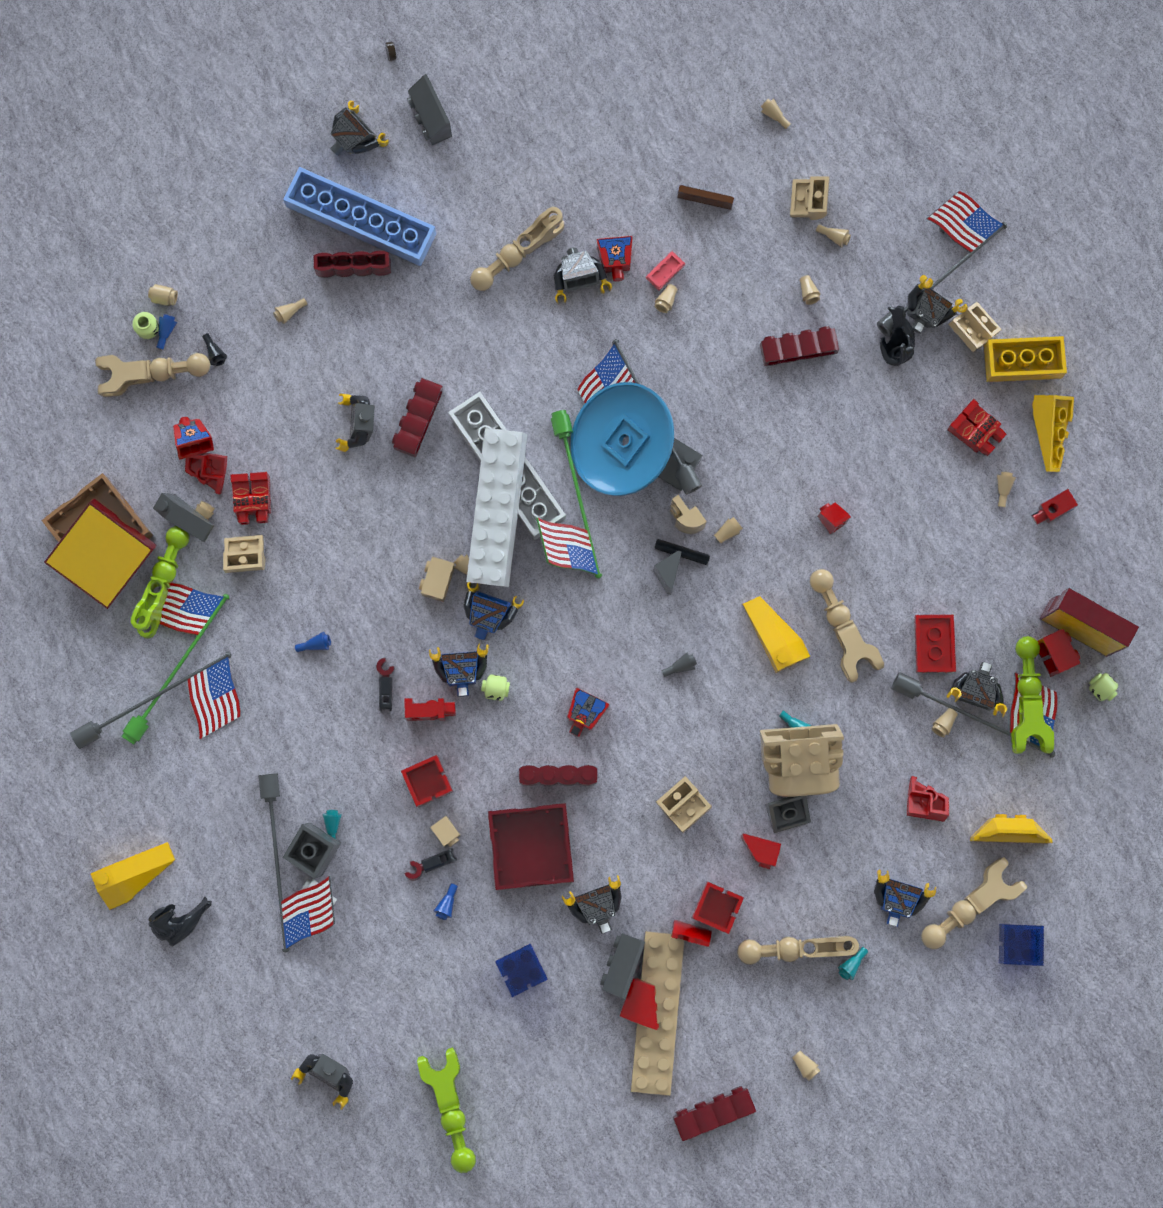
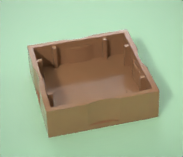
(103, 491)

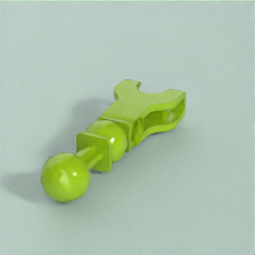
(163, 572)
(1030, 703)
(452, 1117)

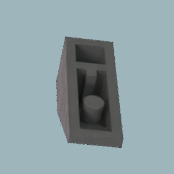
(183, 515)

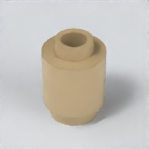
(163, 295)

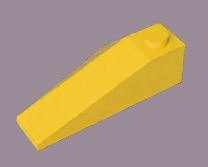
(1051, 421)
(776, 636)
(125, 878)

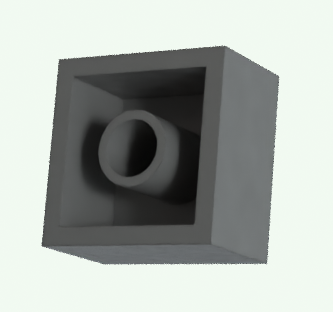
(311, 850)

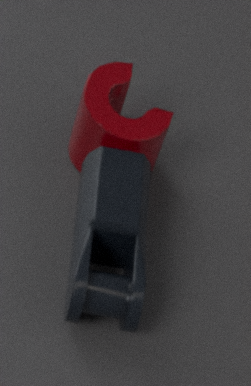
(385, 684)
(430, 864)

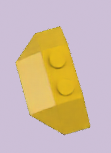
(1011, 830)

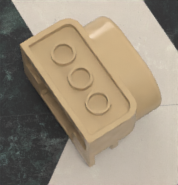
(802, 759)

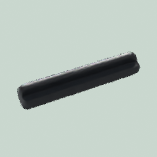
(686, 553)

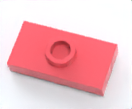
(665, 270)

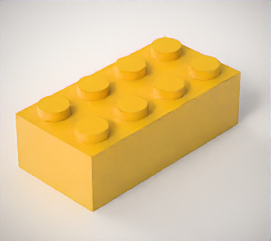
(1025, 359)

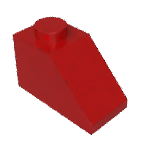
(833, 517)
(762, 850)

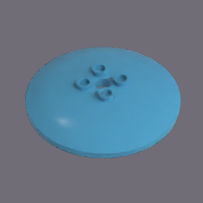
(599, 435)

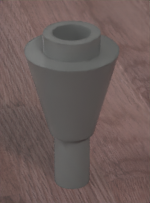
(685, 663)

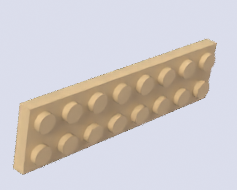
(654, 1047)

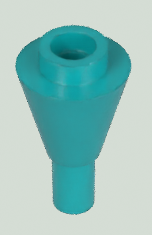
(792, 722)
(332, 820)
(849, 968)

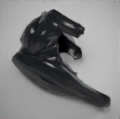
(902, 342)
(176, 928)

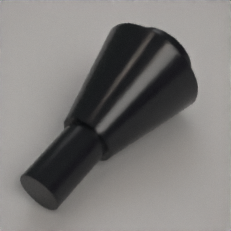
(215, 354)

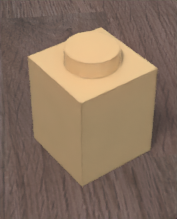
(446, 832)

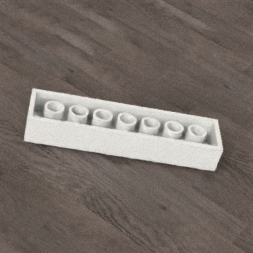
(535, 498)
(497, 507)

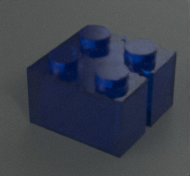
(1021, 944)
(522, 969)

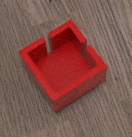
(1061, 652)
(426, 781)
(716, 907)

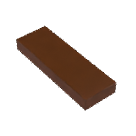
(705, 197)

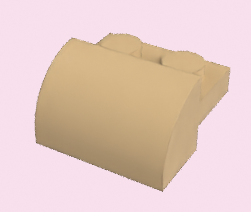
(810, 197)
(975, 327)
(687, 520)
(243, 554)
(683, 804)

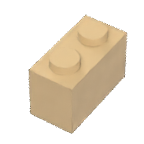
(437, 579)

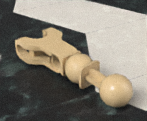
(511, 255)
(140, 372)
(845, 629)
(977, 901)
(791, 949)

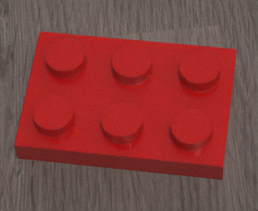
(935, 643)

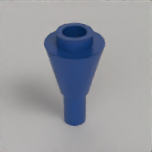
(166, 326)
(318, 642)
(445, 906)

